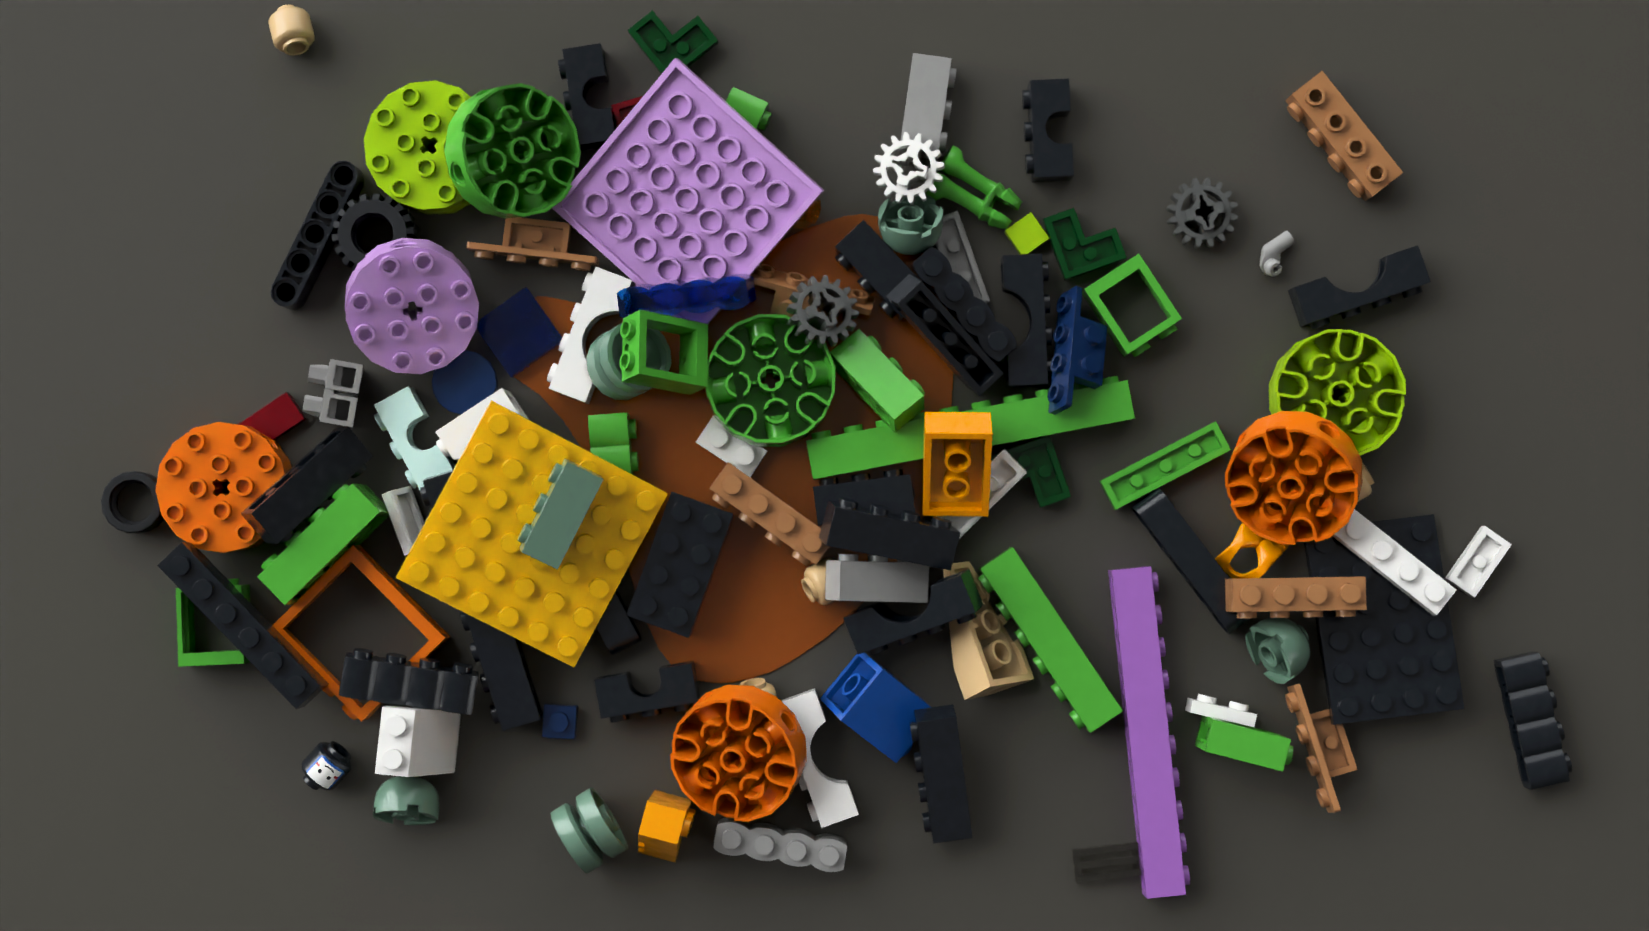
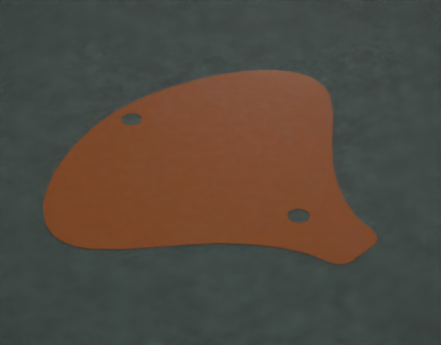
(755, 601)

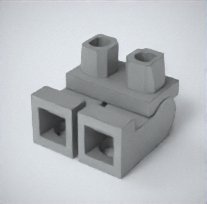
(340, 394)

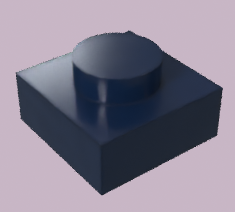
(559, 721)

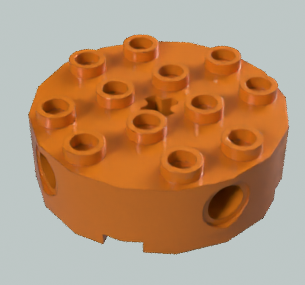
(193, 477)
(1294, 477)
(738, 752)

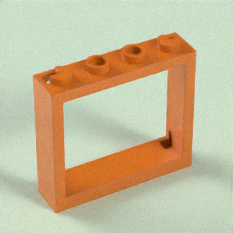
(393, 591)

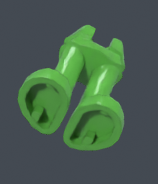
(994, 191)

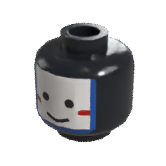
(326, 766)

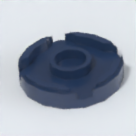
(464, 382)

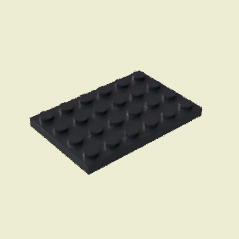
(1395, 652)

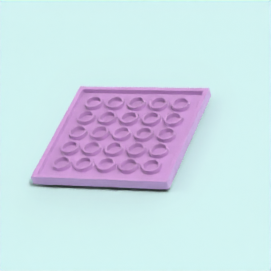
(686, 189)

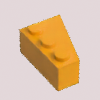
(664, 824)

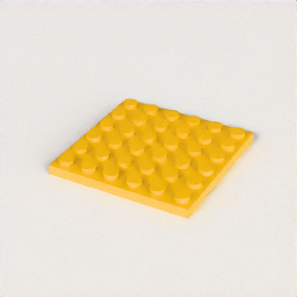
(472, 549)

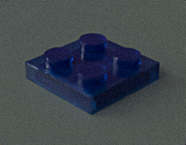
(519, 332)

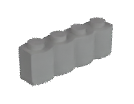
(791, 846)

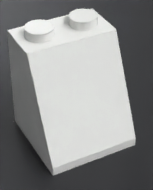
(458, 432)
(417, 741)

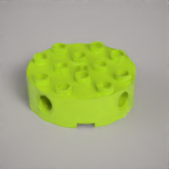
(399, 143)
(1355, 365)

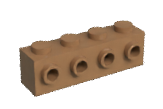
(1342, 136)
(770, 512)
(1295, 594)

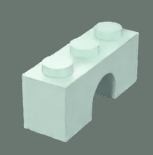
(399, 417)

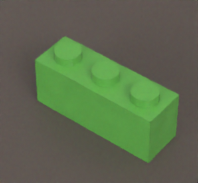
(878, 380)

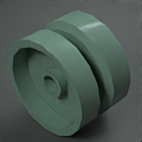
(604, 362)
(589, 830)

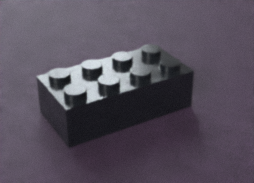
(680, 564)

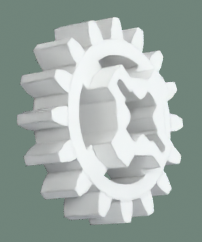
(913, 154)

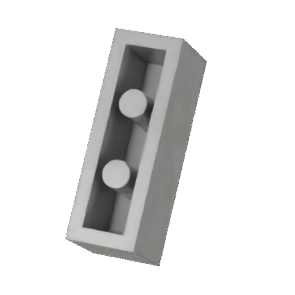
(927, 101)
(875, 580)

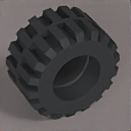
(362, 213)

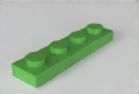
(1165, 465)

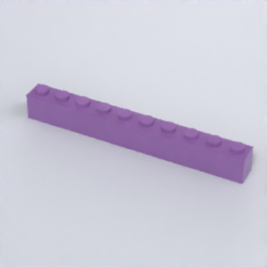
(1147, 731)

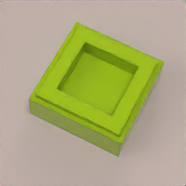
(1026, 234)

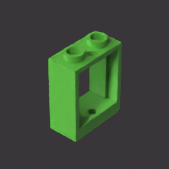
(1114, 277)
(692, 352)
(186, 635)
(1244, 743)

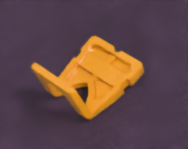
(1266, 551)

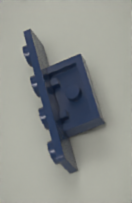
(1077, 351)

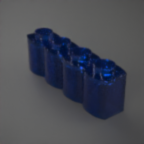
(693, 296)

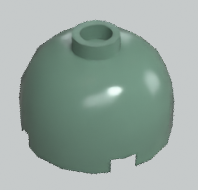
(910, 227)
(1280, 647)
(406, 800)

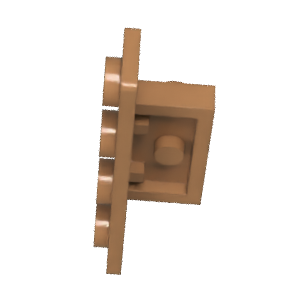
(535, 240)
(787, 283)
(1326, 746)

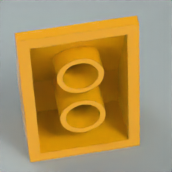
(957, 463)

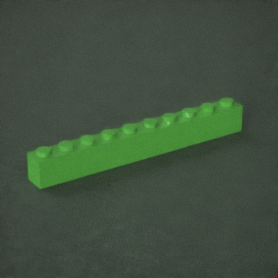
(1011, 422)

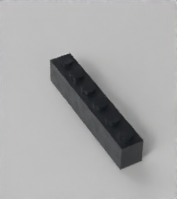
(243, 624)

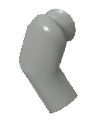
(1271, 253)

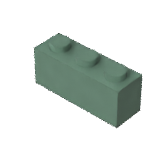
(559, 513)

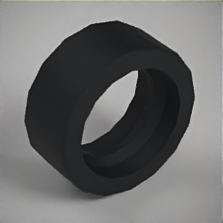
(110, 506)

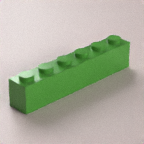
(1049, 639)

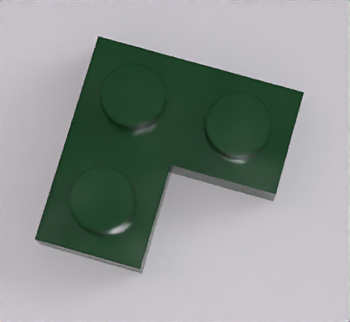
(662, 47)
(1075, 252)
(1042, 469)

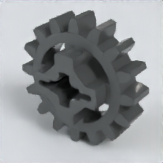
(1204, 226)
(827, 298)

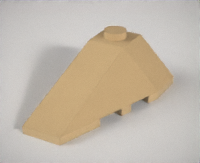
(982, 649)

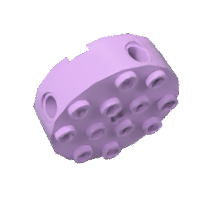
(379, 310)

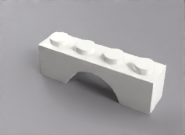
(600, 300)
(830, 797)

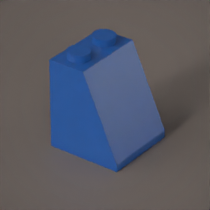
(875, 705)

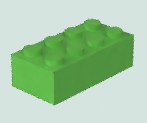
(328, 537)

